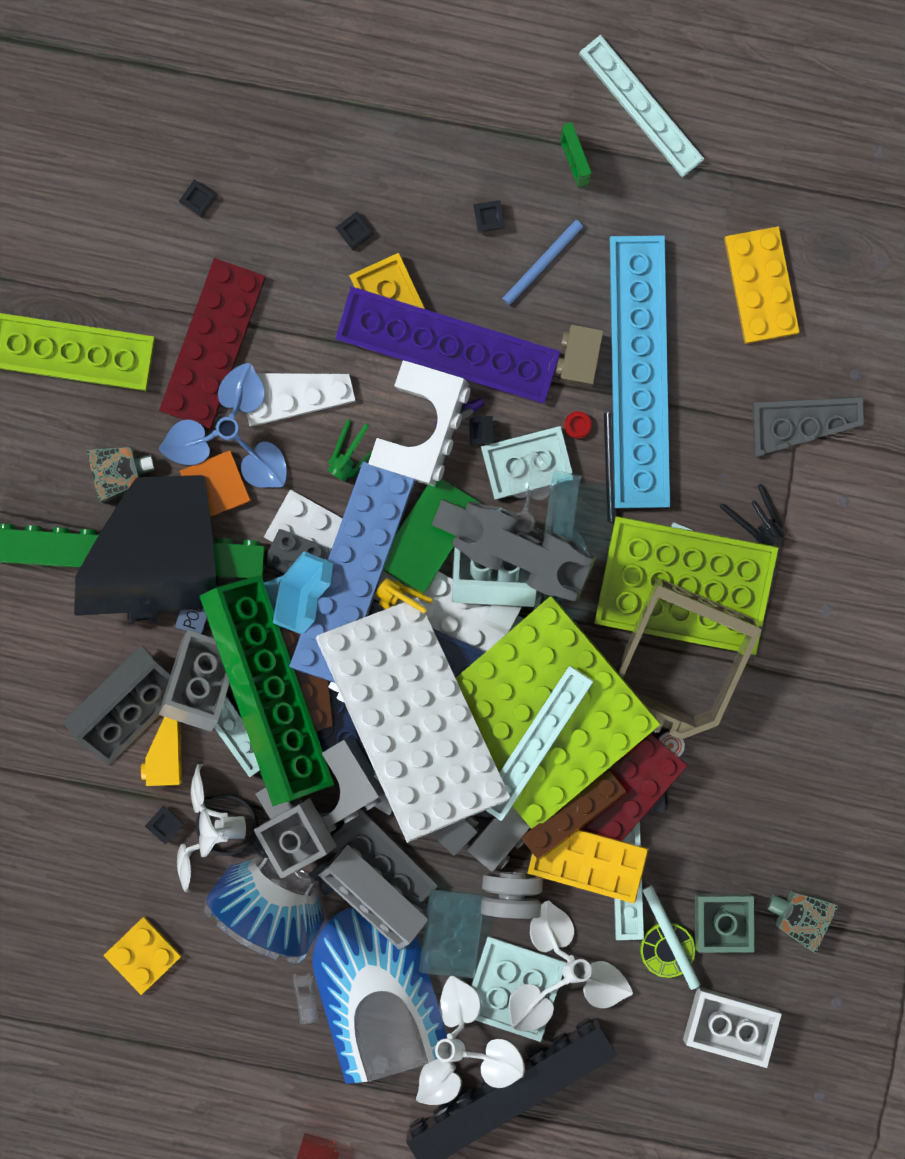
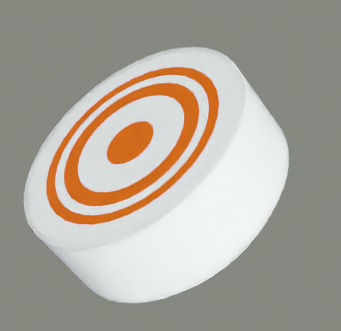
(675, 744)

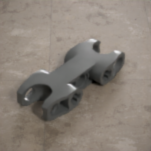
(542, 559)

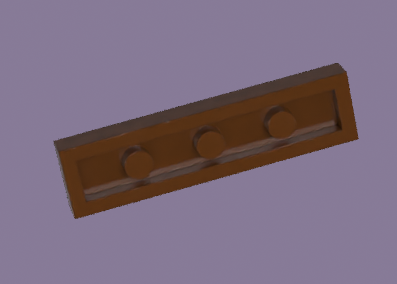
(574, 815)

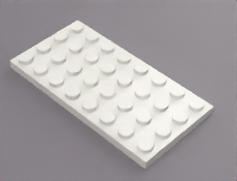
(412, 719)

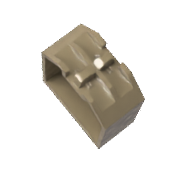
(680, 723)

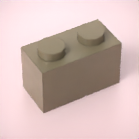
(580, 355)

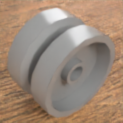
(512, 891)

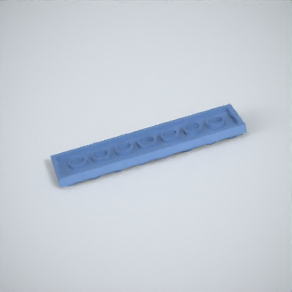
(357, 560)

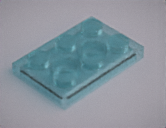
(451, 933)

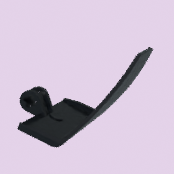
(151, 552)

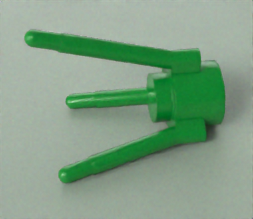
(342, 465)

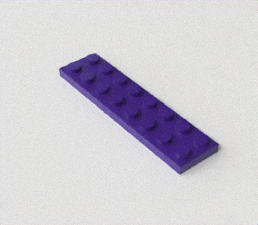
(447, 345)

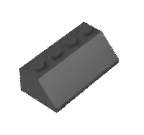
(120, 706)

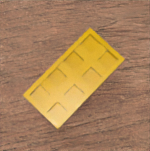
(761, 285)
(595, 865)

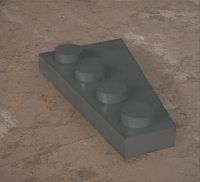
(798, 421)
(386, 855)

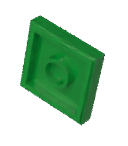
(575, 155)

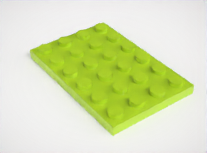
(708, 564)

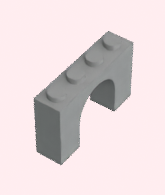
(355, 780)

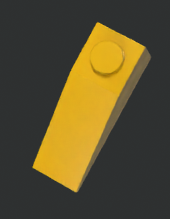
(164, 757)

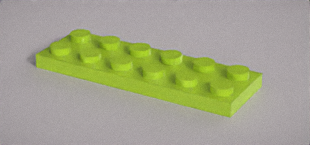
(75, 352)

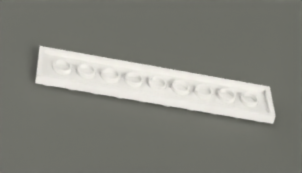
(455, 619)

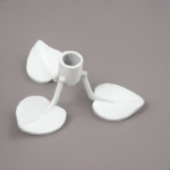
(224, 829)
(603, 984)
(501, 1063)

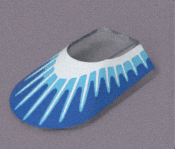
(267, 911)
(375, 999)

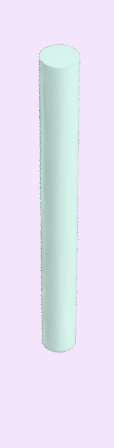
(671, 937)

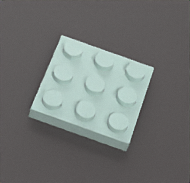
(505, 968)

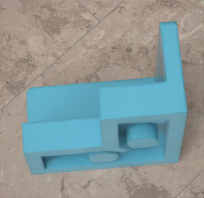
(300, 592)

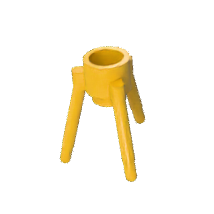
(392, 592)

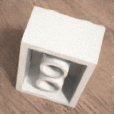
(732, 1027)

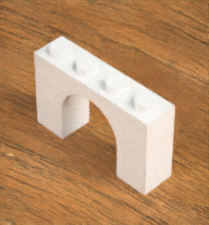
(425, 461)

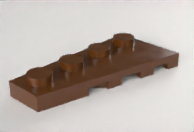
(313, 689)

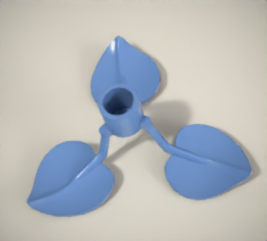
(240, 391)

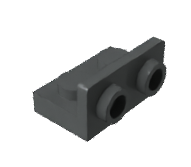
(287, 549)

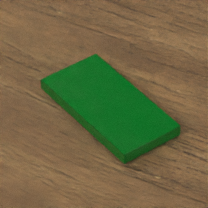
(420, 546)

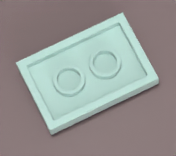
(504, 455)

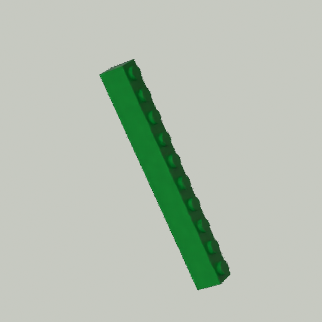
(70, 550)

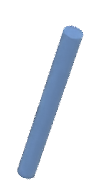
(542, 262)

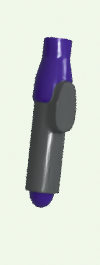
(469, 408)

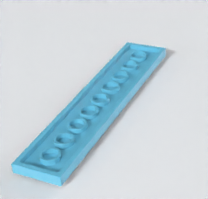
(639, 372)

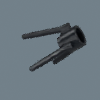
(770, 529)

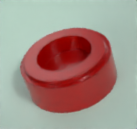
(577, 425)

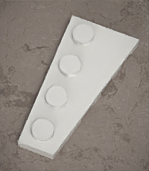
(300, 394)

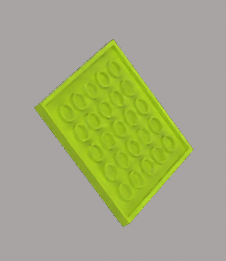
(513, 684)

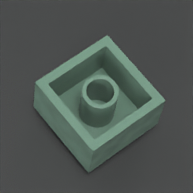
(724, 922)

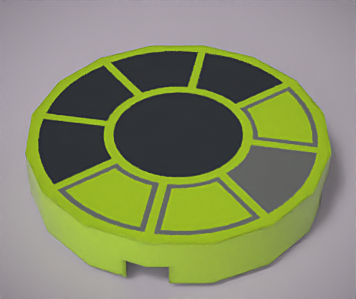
(658, 955)

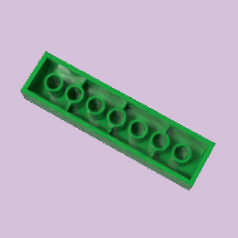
(266, 690)

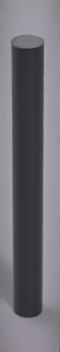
(609, 466)

